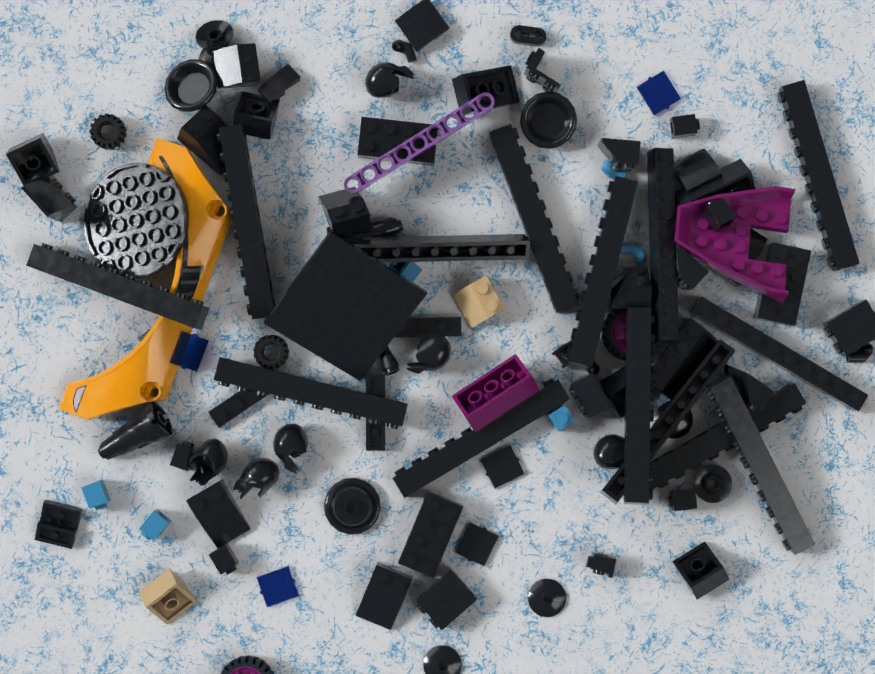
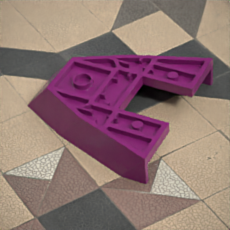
(729, 248)

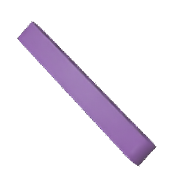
(425, 136)

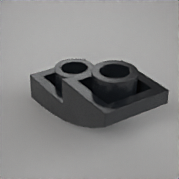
(278, 83)

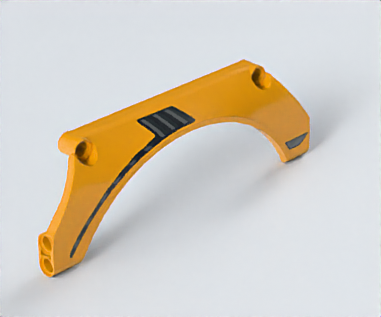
(148, 364)

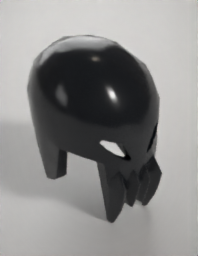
(382, 80)
(432, 354)
(290, 441)
(609, 451)
(211, 458)
(260, 470)

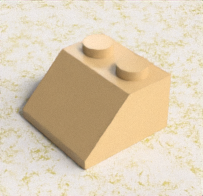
(478, 301)
(167, 596)

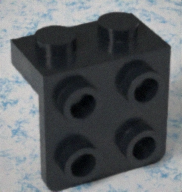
(534, 75)

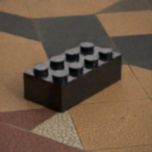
(382, 135)
(796, 270)
(430, 534)

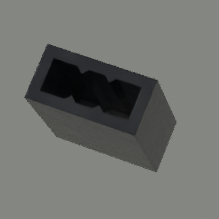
(851, 328)
(445, 600)

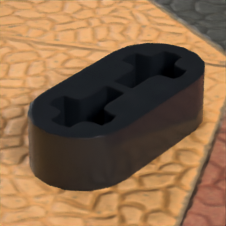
(527, 30)

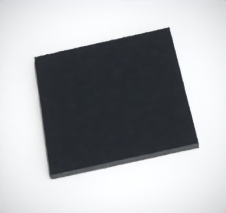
(345, 306)

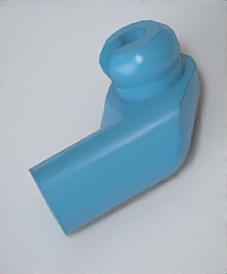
(610, 172)
(636, 251)

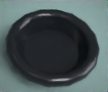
(191, 85)
(548, 120)
(352, 506)

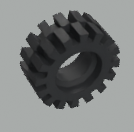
(110, 143)
(259, 351)

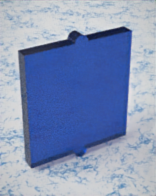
(658, 93)
(189, 351)
(277, 586)

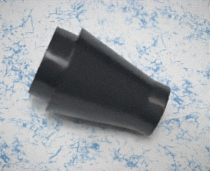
(388, 362)

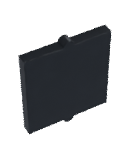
(502, 466)
(477, 544)

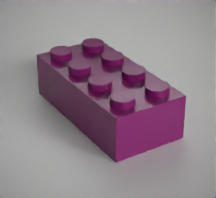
(495, 393)

